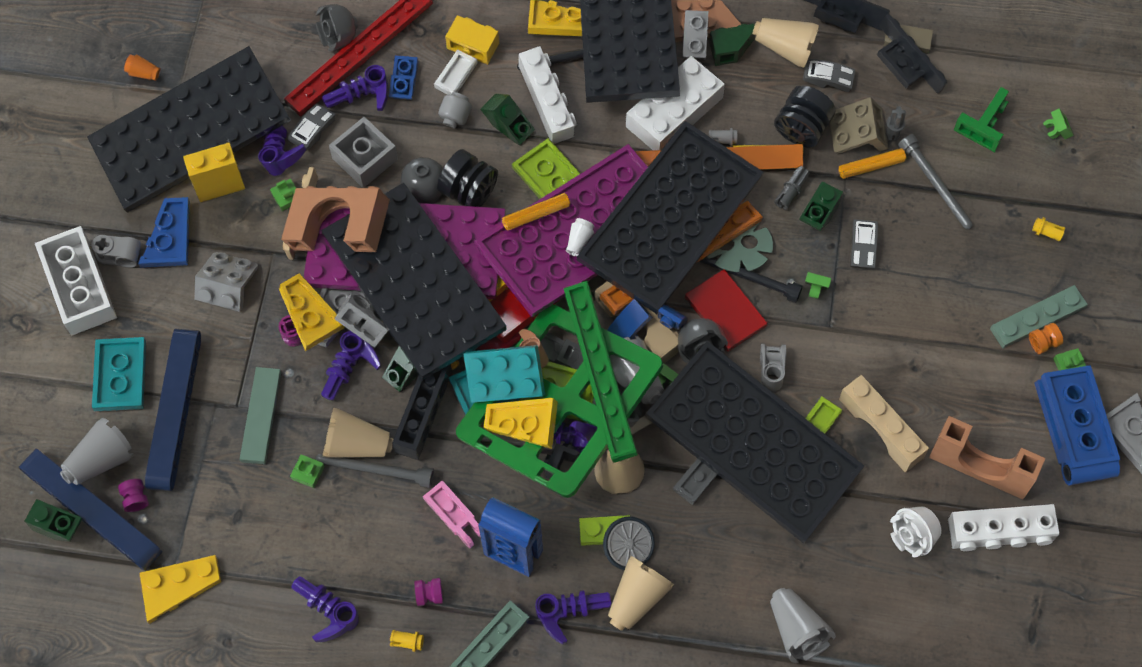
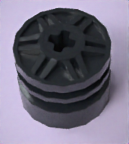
(805, 116)
(467, 179)

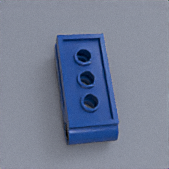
(1078, 425)
(510, 536)

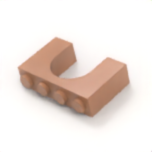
(314, 204)
(1009, 475)

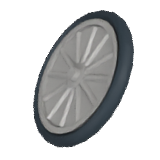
(628, 538)

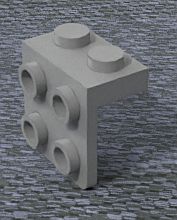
(223, 280)

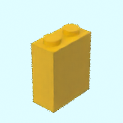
(214, 172)

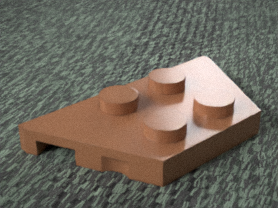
(718, 15)

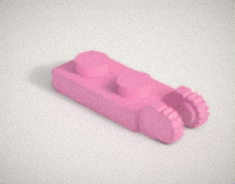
(452, 511)

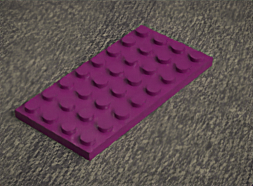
(456, 224)
(534, 255)

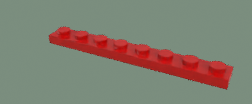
(355, 54)

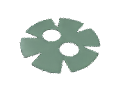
(751, 258)

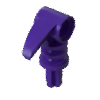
(363, 85)
(273, 154)
(345, 359)
(577, 434)
(568, 605)
(333, 609)

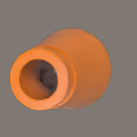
(140, 67)

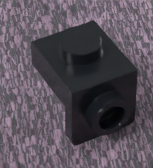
(560, 453)

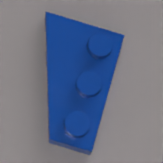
(170, 235)

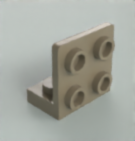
(858, 125)

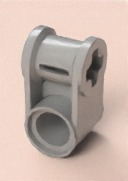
(117, 251)
(772, 363)

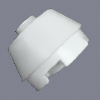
(915, 530)

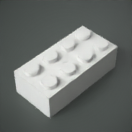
(659, 118)
(75, 280)

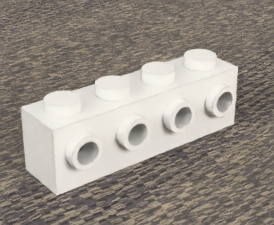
(546, 95)
(1003, 527)

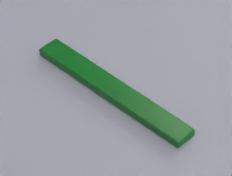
(600, 372)

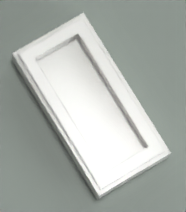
(455, 73)

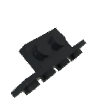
(849, 13)
(906, 59)

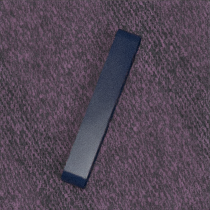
(173, 410)
(92, 510)

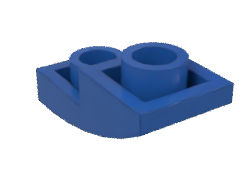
(403, 77)
(671, 318)
(630, 320)

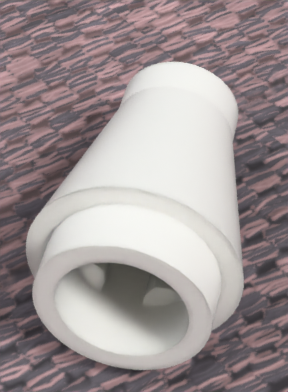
(580, 234)

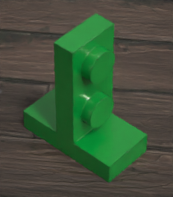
(982, 130)

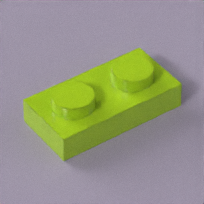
(593, 529)

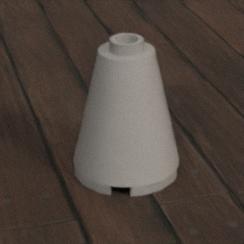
(625, 372)
(96, 453)
(800, 626)

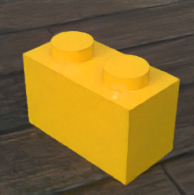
(472, 39)

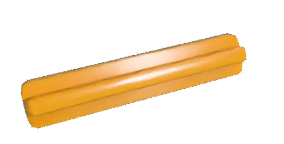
(872, 163)
(535, 211)

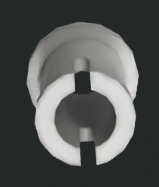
(724, 136)

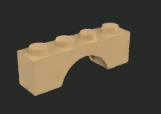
(659, 338)
(898, 437)

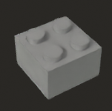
(363, 152)

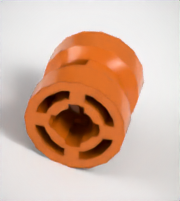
(1044, 339)

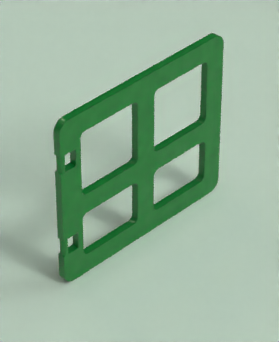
(569, 401)

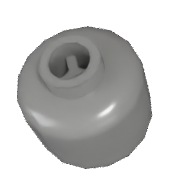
(455, 109)

